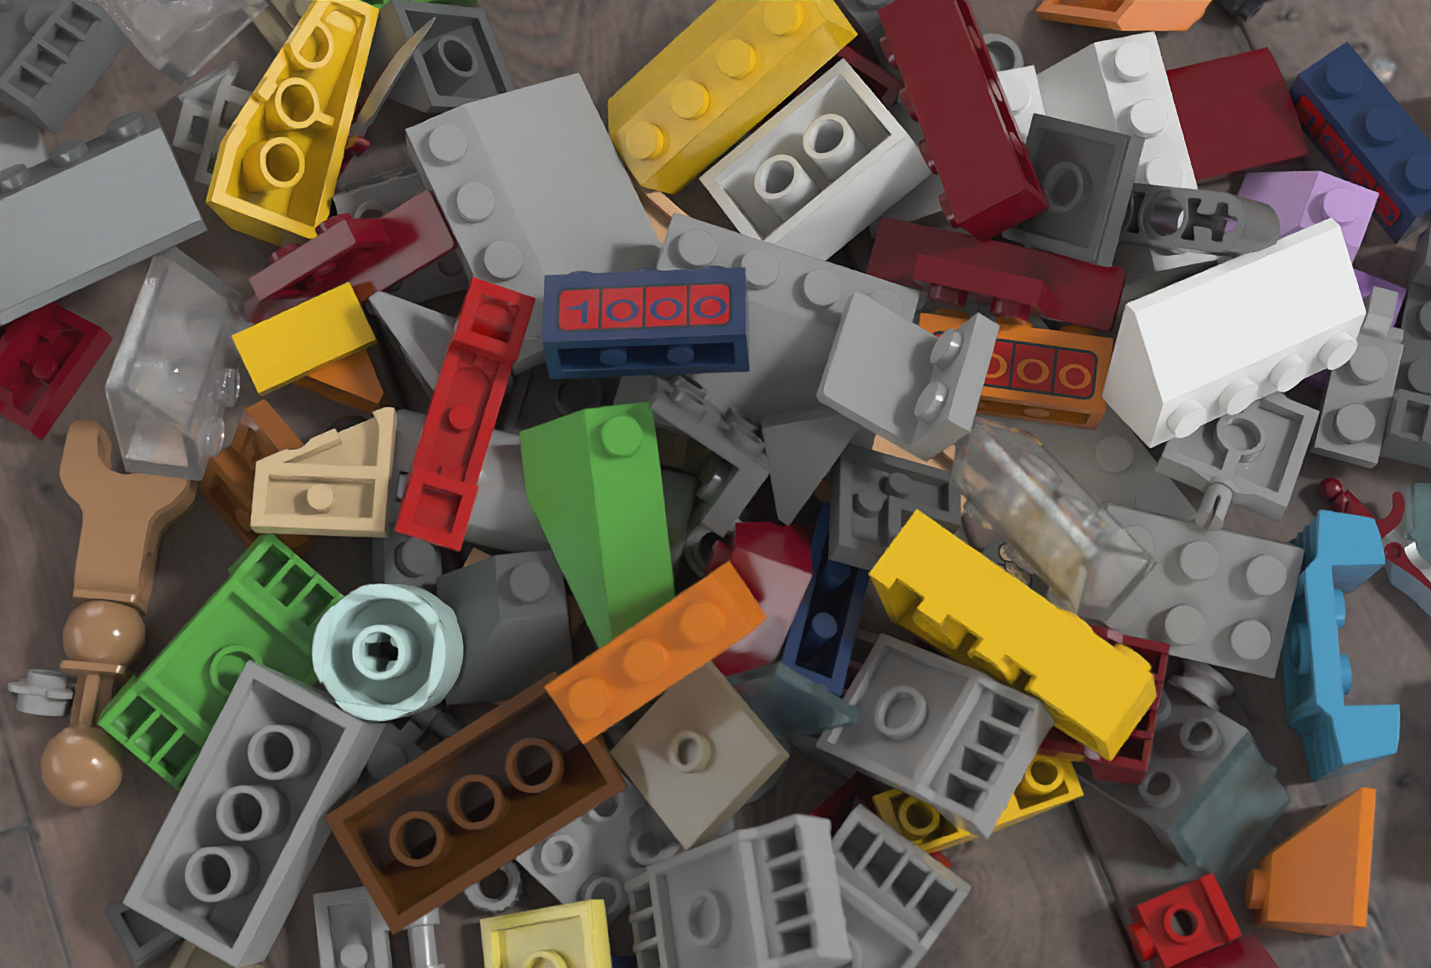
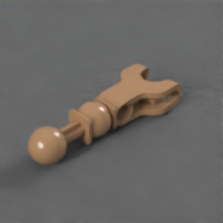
(113, 588)

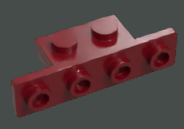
(365, 252)
(996, 274)

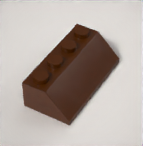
(472, 805)

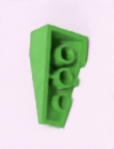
(603, 511)

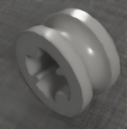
(1202, 683)

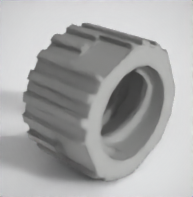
(507, 900)

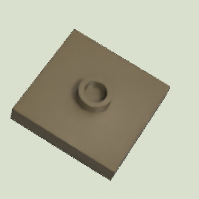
(699, 755)

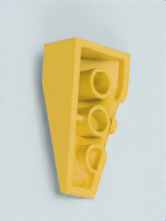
(291, 135)

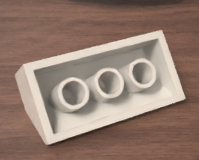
(1126, 91)
(1235, 334)

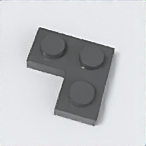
(877, 496)

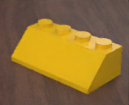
(719, 84)

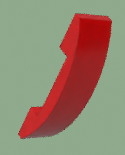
(463, 414)

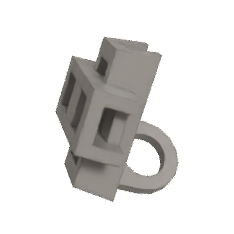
(212, 101)

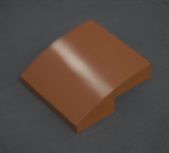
(231, 475)

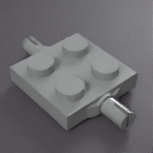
(1243, 458)

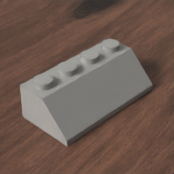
(252, 815)

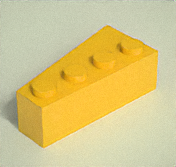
(1012, 634)

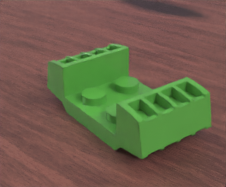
(257, 615)

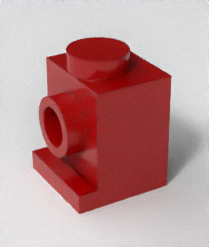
(1208, 911)

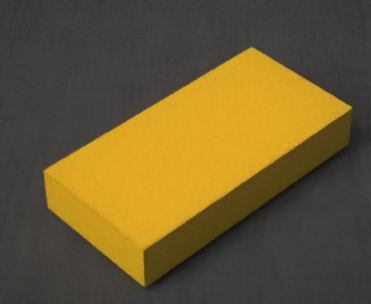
(304, 339)

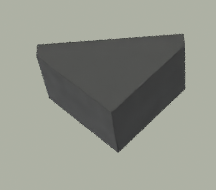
(801, 451)

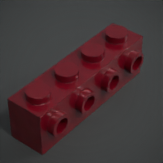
(962, 115)

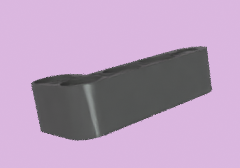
(1156, 211)

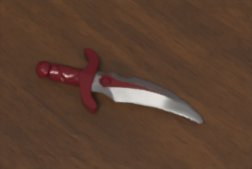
(369, 108)
(1402, 560)

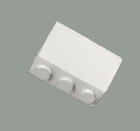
(818, 168)

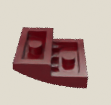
(1236, 115)
(45, 364)

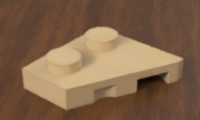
(331, 484)

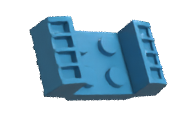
(1335, 738)

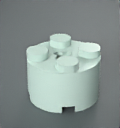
(369, 683)

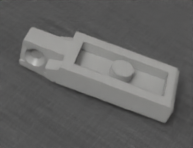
(1361, 390)

